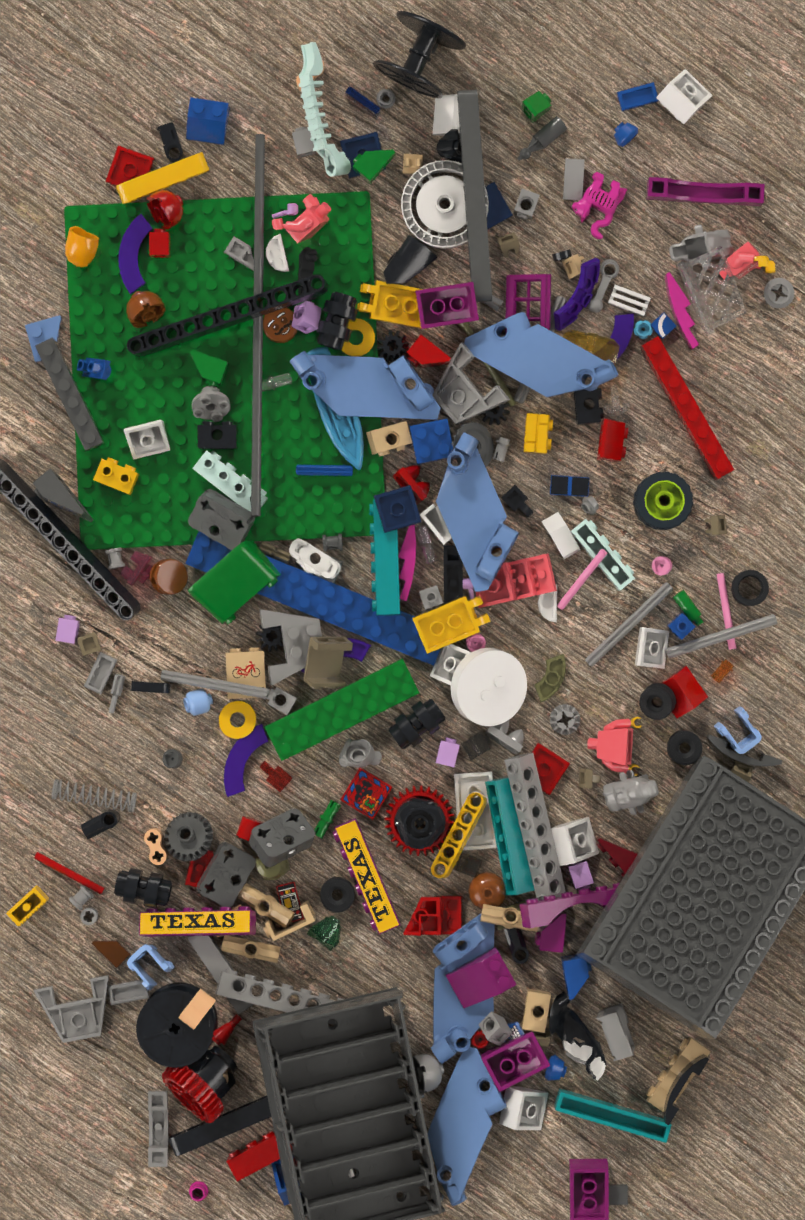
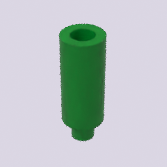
(688, 607)

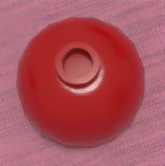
(165, 208)

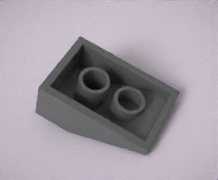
(53, 489)

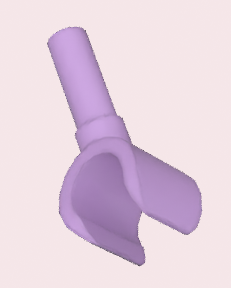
(292, 210)
(468, 585)

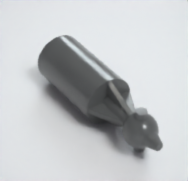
(544, 137)

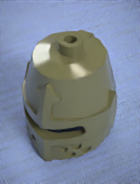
(274, 872)

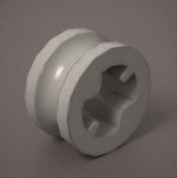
(94, 919)

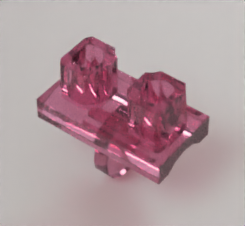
(132, 575)

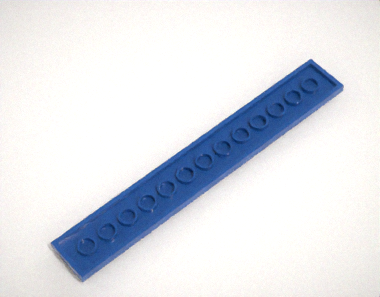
(325, 602)

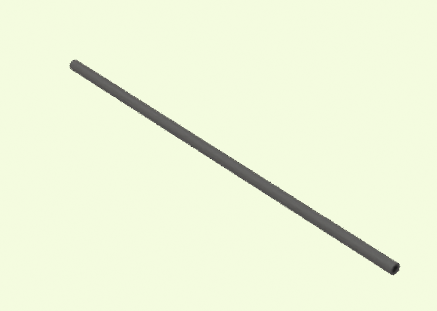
(258, 326)

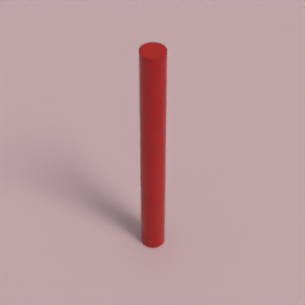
(69, 873)

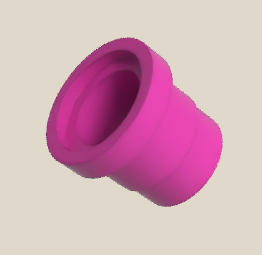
(201, 1185)

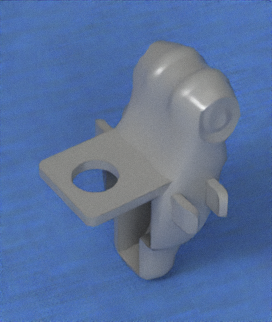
(701, 243)
(630, 792)

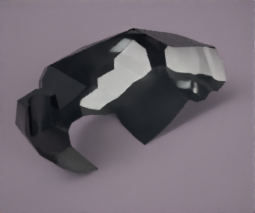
(568, 1026)

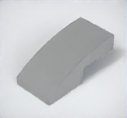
(573, 179)

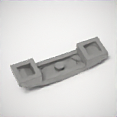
(158, 1128)

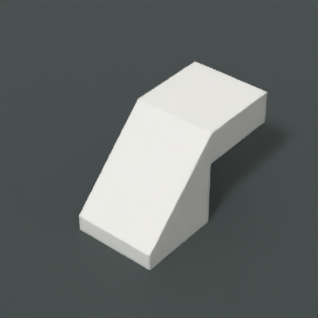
(561, 535)

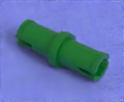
(326, 819)

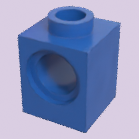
(681, 626)

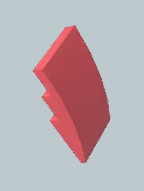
(520, 580)

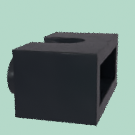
(586, 416)
(206, 440)

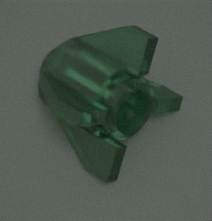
(326, 932)

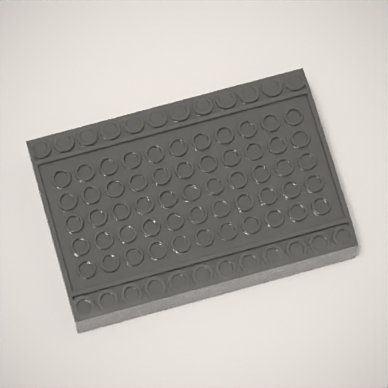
(702, 898)

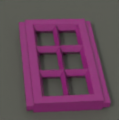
(545, 297)

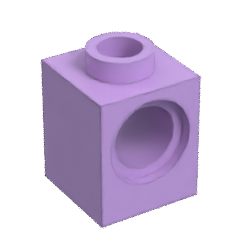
(306, 317)
(68, 629)
(447, 752)
(580, 874)

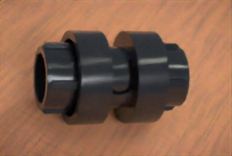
(339, 311)
(406, 734)
(154, 888)

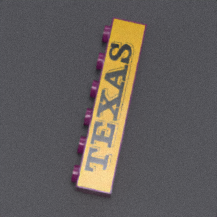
(367, 876)
(197, 922)

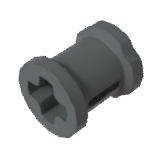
(332, 542)

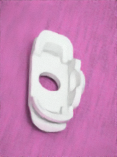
(302, 552)

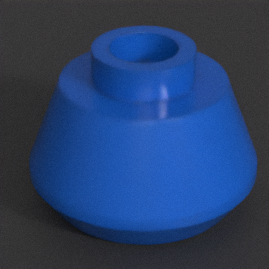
(625, 133)
(555, 1069)

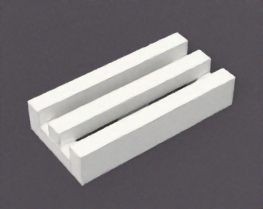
(644, 305)

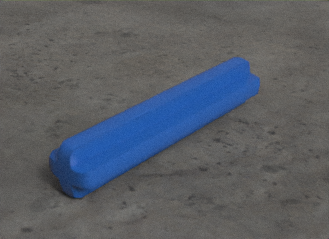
(324, 470)

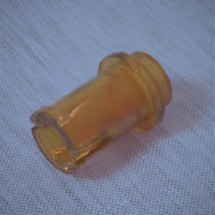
(722, 671)

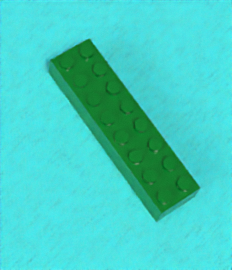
(342, 709)

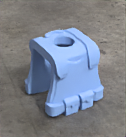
(749, 741)
(132, 963)

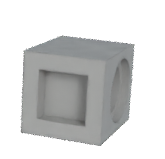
(302, 142)
(530, 197)
(431, 597)
(290, 700)
(495, 1028)

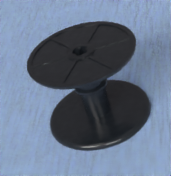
(428, 35)
(168, 1038)

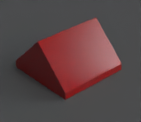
(687, 691)

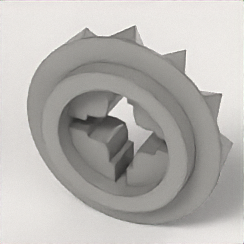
(787, 290)
(557, 714)

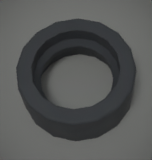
(764, 588)

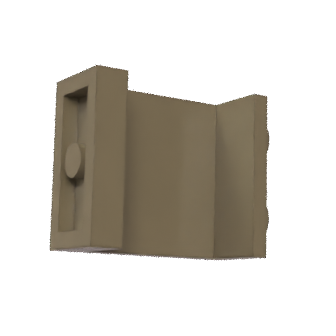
(325, 661)

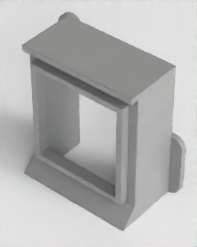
(616, 1031)

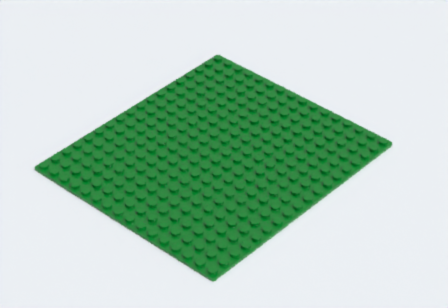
(165, 382)

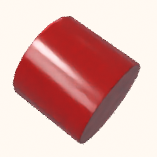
(246, 826)

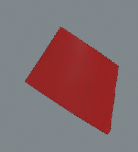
(436, 916)

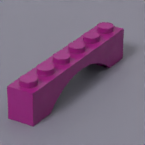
(713, 193)
(542, 912)

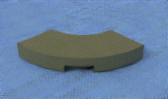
(552, 679)

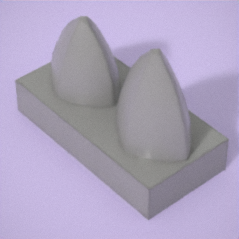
(512, 742)

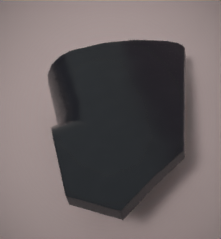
(408, 261)

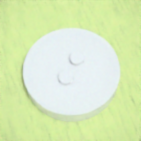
(488, 686)

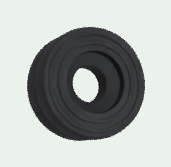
(665, 694)
(684, 758)
(337, 905)

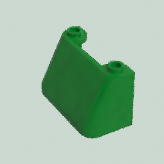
(234, 581)

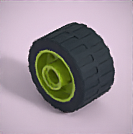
(678, 501)

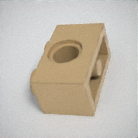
(400, 435)
(533, 999)

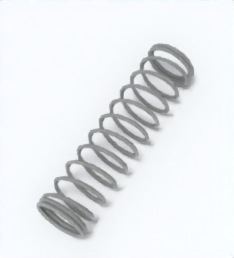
(57, 789)

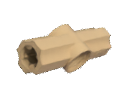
(275, 912)
(497, 915)
(263, 950)

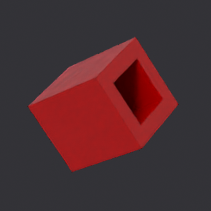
(159, 244)

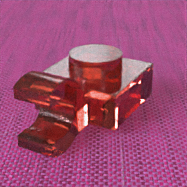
(277, 777)

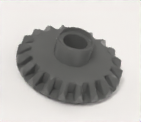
(483, 436)
(194, 846)

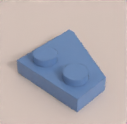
(42, 331)

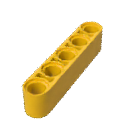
(162, 178)
(451, 841)

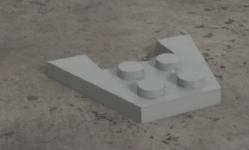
(459, 395)
(296, 637)
(76, 1018)

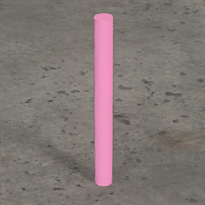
(582, 578)
(725, 607)

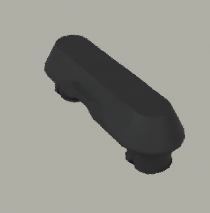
(306, 266)

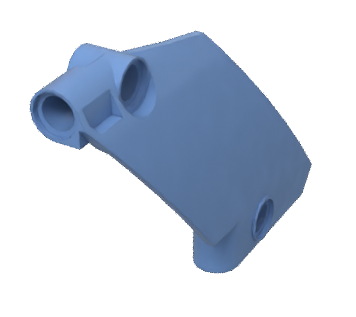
(539, 357)
(367, 386)
(474, 514)
(449, 1016)
(463, 1123)

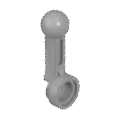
(596, 304)

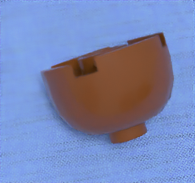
(144, 307)
(487, 889)

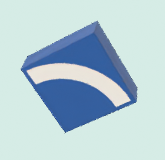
(663, 325)

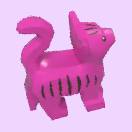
(600, 200)

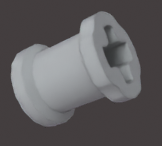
(115, 558)
(81, 897)

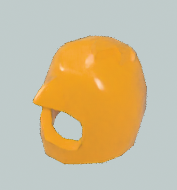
(80, 246)

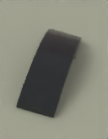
(452, 574)
(695, 1066)

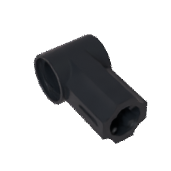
(99, 824)
(516, 942)

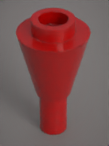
(222, 1034)

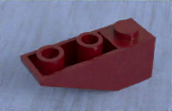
(619, 855)

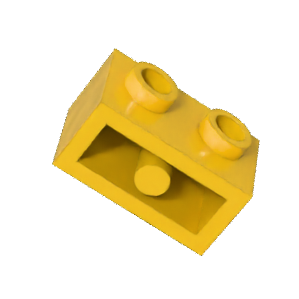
(116, 476)

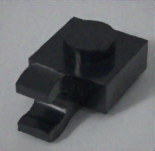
(515, 499)

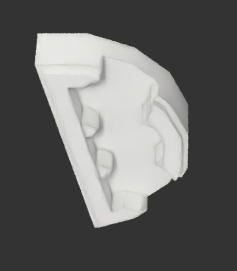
(276, 254)
(548, 605)

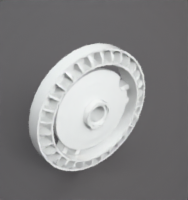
(428, 206)

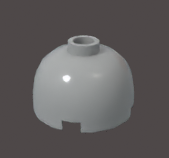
(427, 1072)

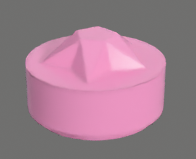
(661, 565)
(475, 642)

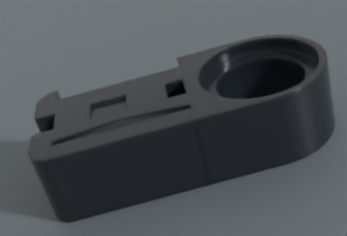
(170, 140)
(150, 687)

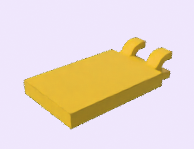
(391, 303)
(449, 623)

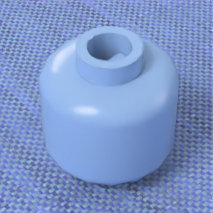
(197, 702)

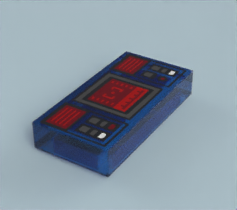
(362, 101)

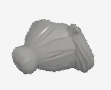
(359, 754)

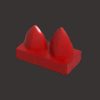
(407, 476)

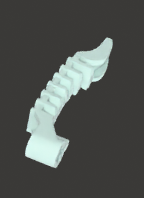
(335, 162)

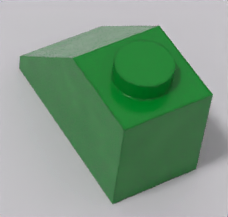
(536, 106)
(372, 163)
(210, 368)

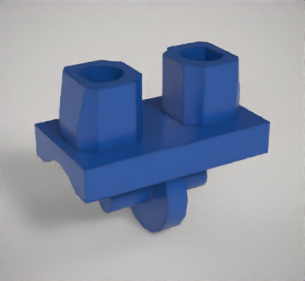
(94, 368)

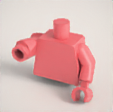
(308, 222)

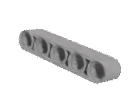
(215, 963)

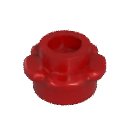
(479, 1044)

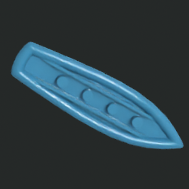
(343, 430)

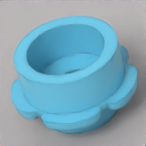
(643, 334)

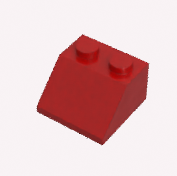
(426, 354)
(611, 440)

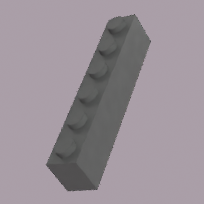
(69, 394)

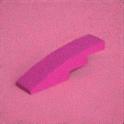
(678, 303)
(408, 553)

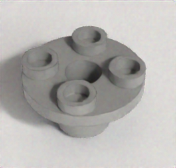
(210, 404)

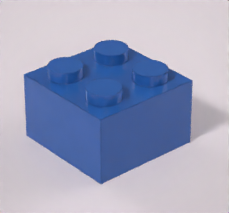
(431, 441)

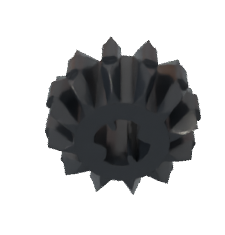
(390, 339)
(500, 412)
(266, 640)

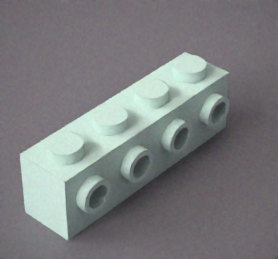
(226, 479)
(611, 565)

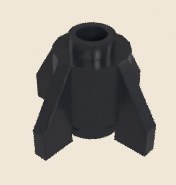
(450, 146)

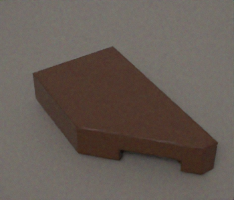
(112, 951)

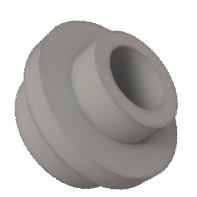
(385, 92)
(589, 505)

